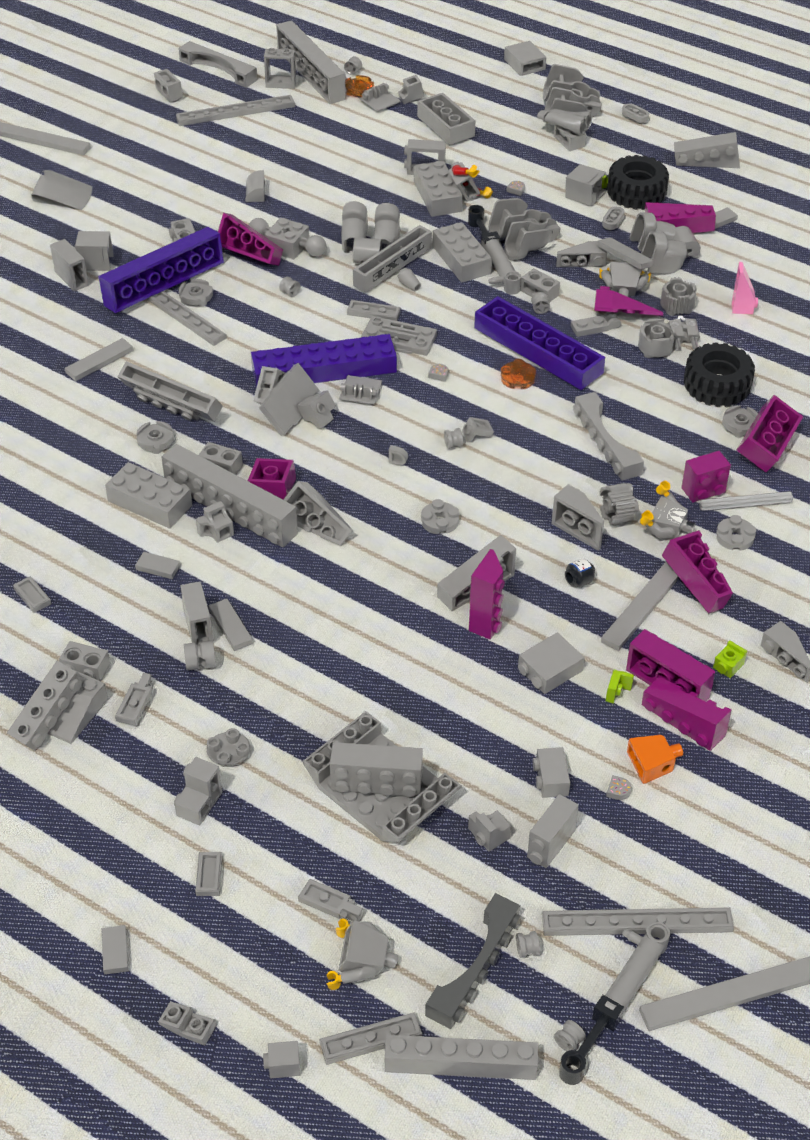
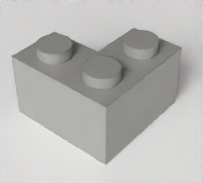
(201, 791)

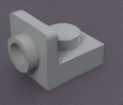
(478, 427)

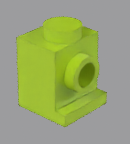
(730, 659)

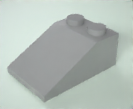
(577, 516)
(81, 709)

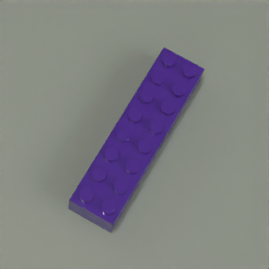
(161, 269)
(539, 342)
(332, 359)

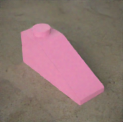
(744, 293)

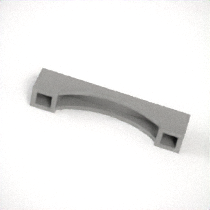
(196, 54)
(624, 461)

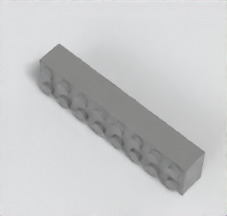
(312, 62)
(242, 500)

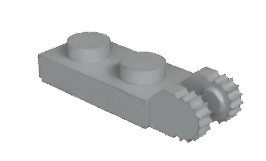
(595, 324)

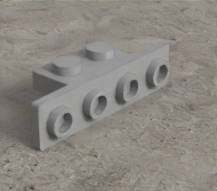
(171, 407)

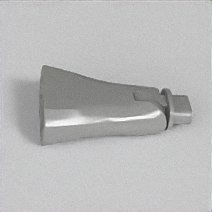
(573, 121)

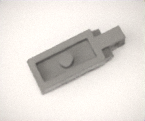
(135, 701)
(330, 901)

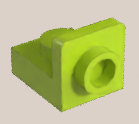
(618, 681)

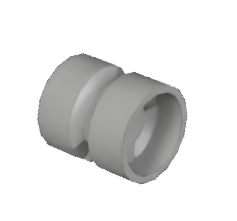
(199, 655)

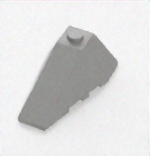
(316, 514)

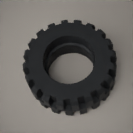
(637, 181)
(735, 375)

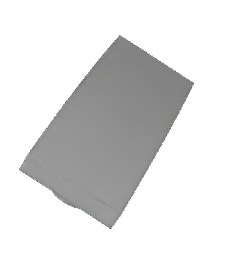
(187, 1024)

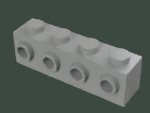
(46, 705)

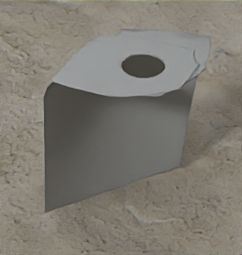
(63, 189)

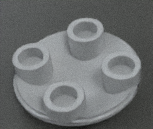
(228, 747)

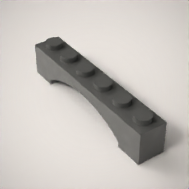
(448, 1002)

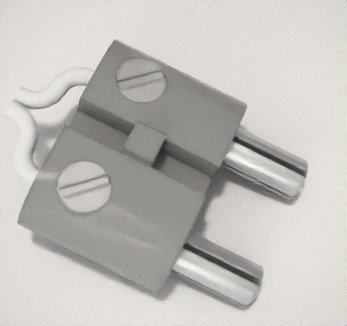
(685, 331)

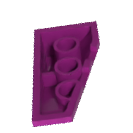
(612, 301)

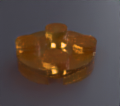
(358, 85)
(518, 374)

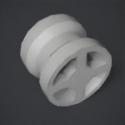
(353, 65)
(289, 286)
(540, 303)
(453, 438)
(527, 944)
(569, 1035)

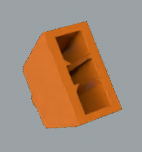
(652, 756)

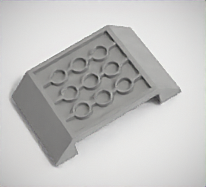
(383, 815)

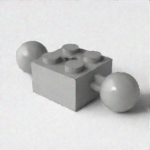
(290, 237)

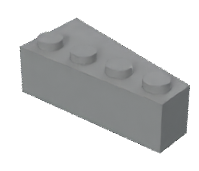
(709, 151)
(456, 587)

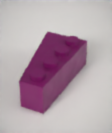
(245, 240)
(698, 571)
(687, 713)

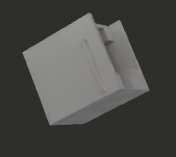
(584, 185)
(95, 249)

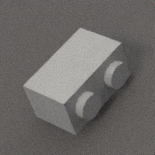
(552, 772)

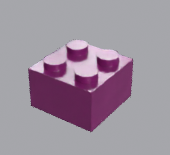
(274, 476)
(705, 476)

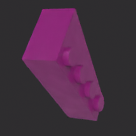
(695, 217)

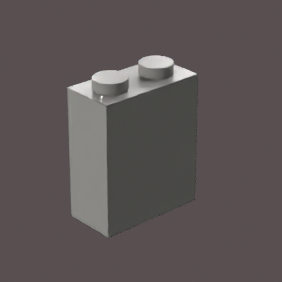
(525, 58)
(69, 265)
(196, 612)
(550, 663)
(552, 831)

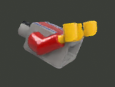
(463, 179)

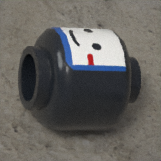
(580, 573)

